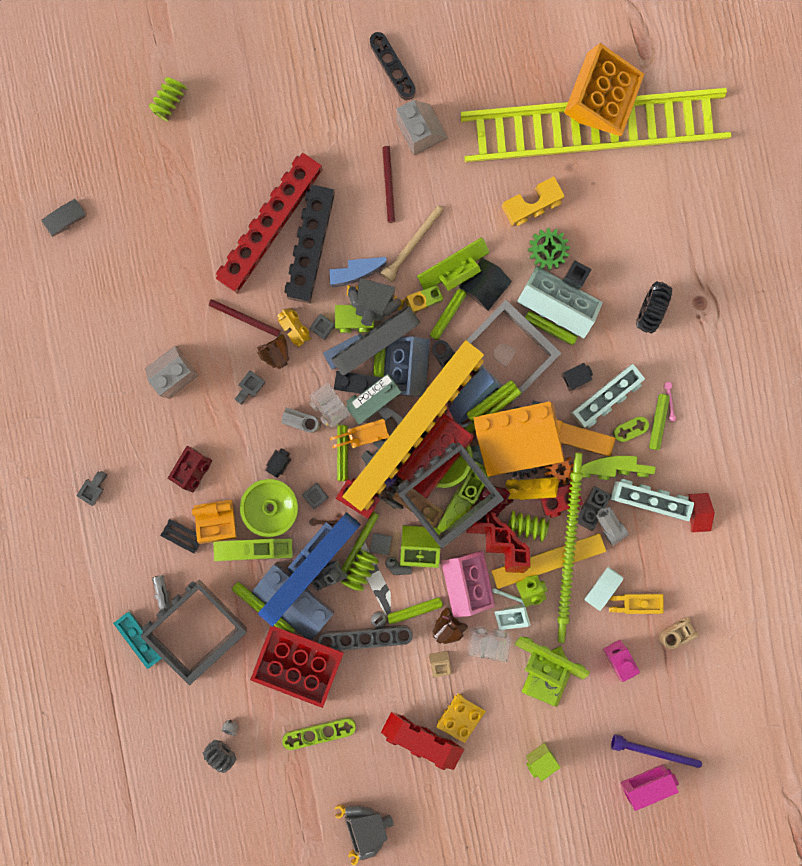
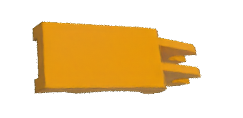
(364, 434)

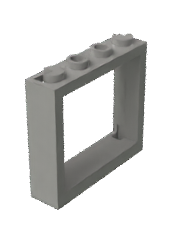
(530, 330)

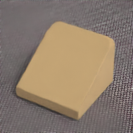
(440, 664)

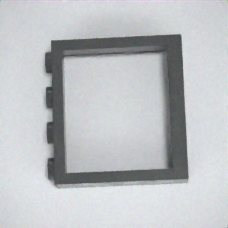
(471, 516)
(191, 675)

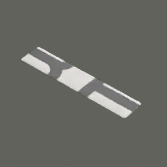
(379, 586)

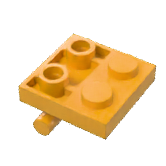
(215, 521)

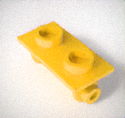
(290, 319)

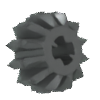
(219, 756)

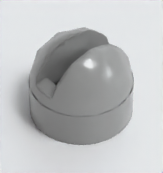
(375, 616)
(230, 728)

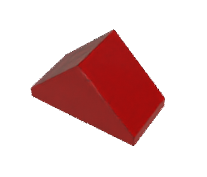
(702, 512)

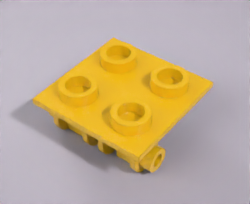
(460, 718)

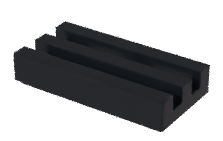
(167, 529)

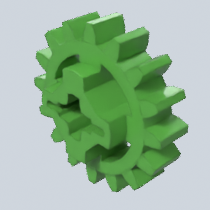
(537, 250)

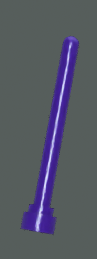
(619, 743)

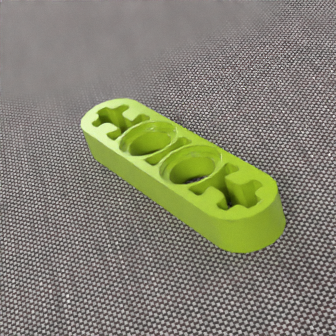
(320, 737)

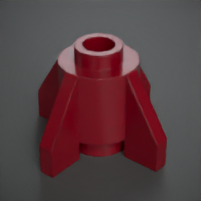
(504, 493)

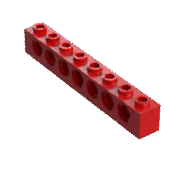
(258, 249)

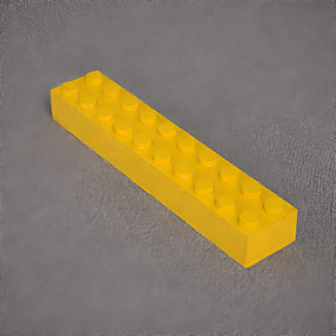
(413, 425)

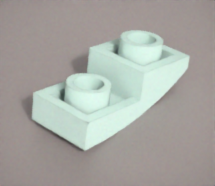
(604, 588)

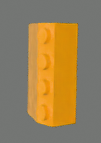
(604, 91)
(519, 439)

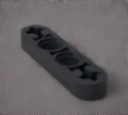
(389, 67)

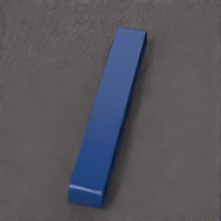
(309, 569)

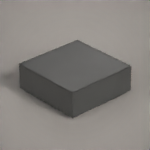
(322, 326)
(315, 496)
(380, 544)

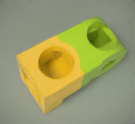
(423, 299)

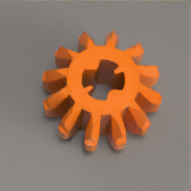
(565, 473)

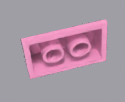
(468, 584)

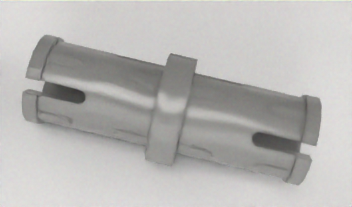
(161, 591)

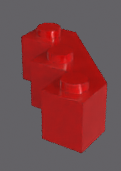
(503, 540)
(422, 741)

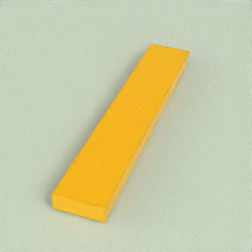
(550, 560)

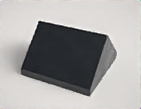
(486, 285)

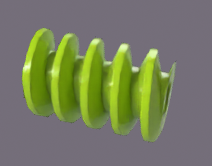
(167, 97)
(528, 525)
(360, 570)

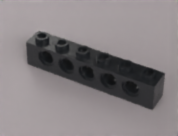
(315, 195)

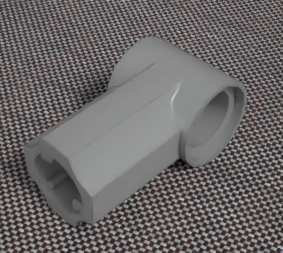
(299, 420)
(613, 529)

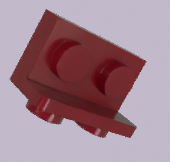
(189, 469)

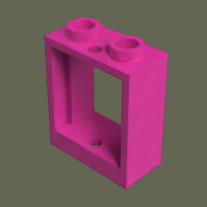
(650, 787)

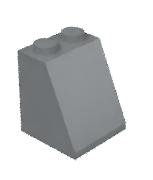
(419, 125)
(170, 373)

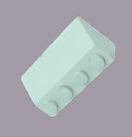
(560, 302)

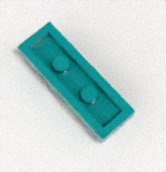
(131, 631)

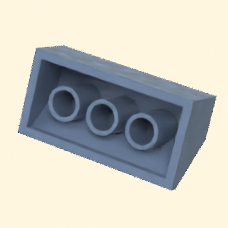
(306, 614)

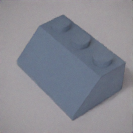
(408, 364)

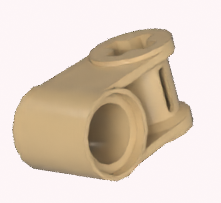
(681, 631)

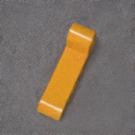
(585, 439)

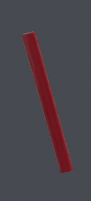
(388, 184)
(245, 318)

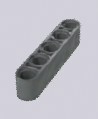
(375, 340)
(374, 633)

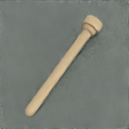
(389, 272)

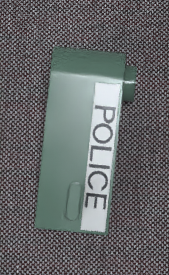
(373, 399)

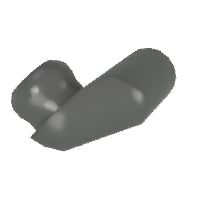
(397, 569)

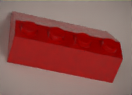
(296, 666)

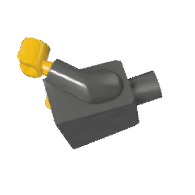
(373, 300)
(365, 830)

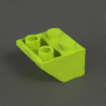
(419, 547)

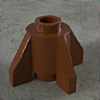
(275, 352)
(448, 628)

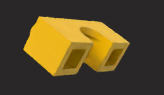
(519, 211)

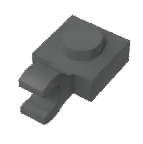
(250, 385)
(91, 490)

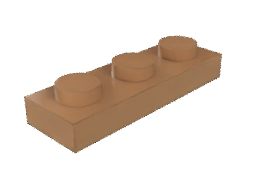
(426, 507)

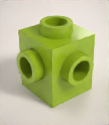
(532, 590)

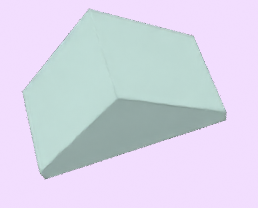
(512, 617)

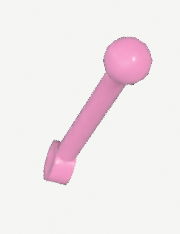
(668, 386)

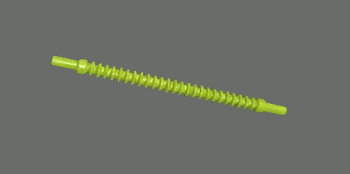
(563, 618)

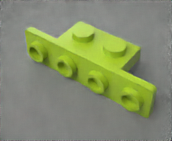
(456, 267)
(549, 665)

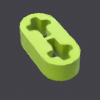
(628, 425)

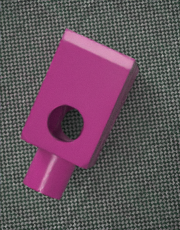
(621, 661)

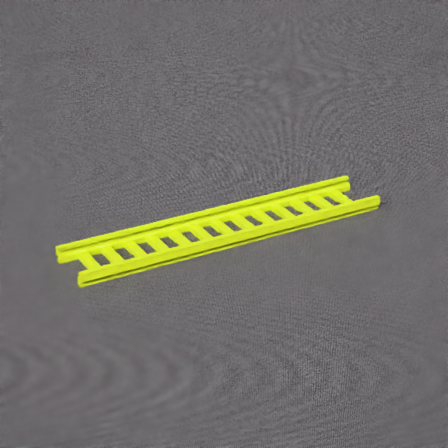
(556, 108)

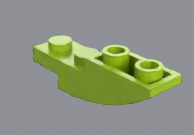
(607, 467)
(462, 499)
(252, 549)

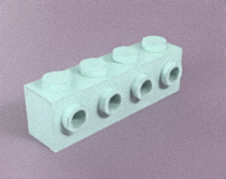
(605, 397)
(653, 501)

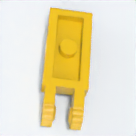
(532, 488)
(639, 603)

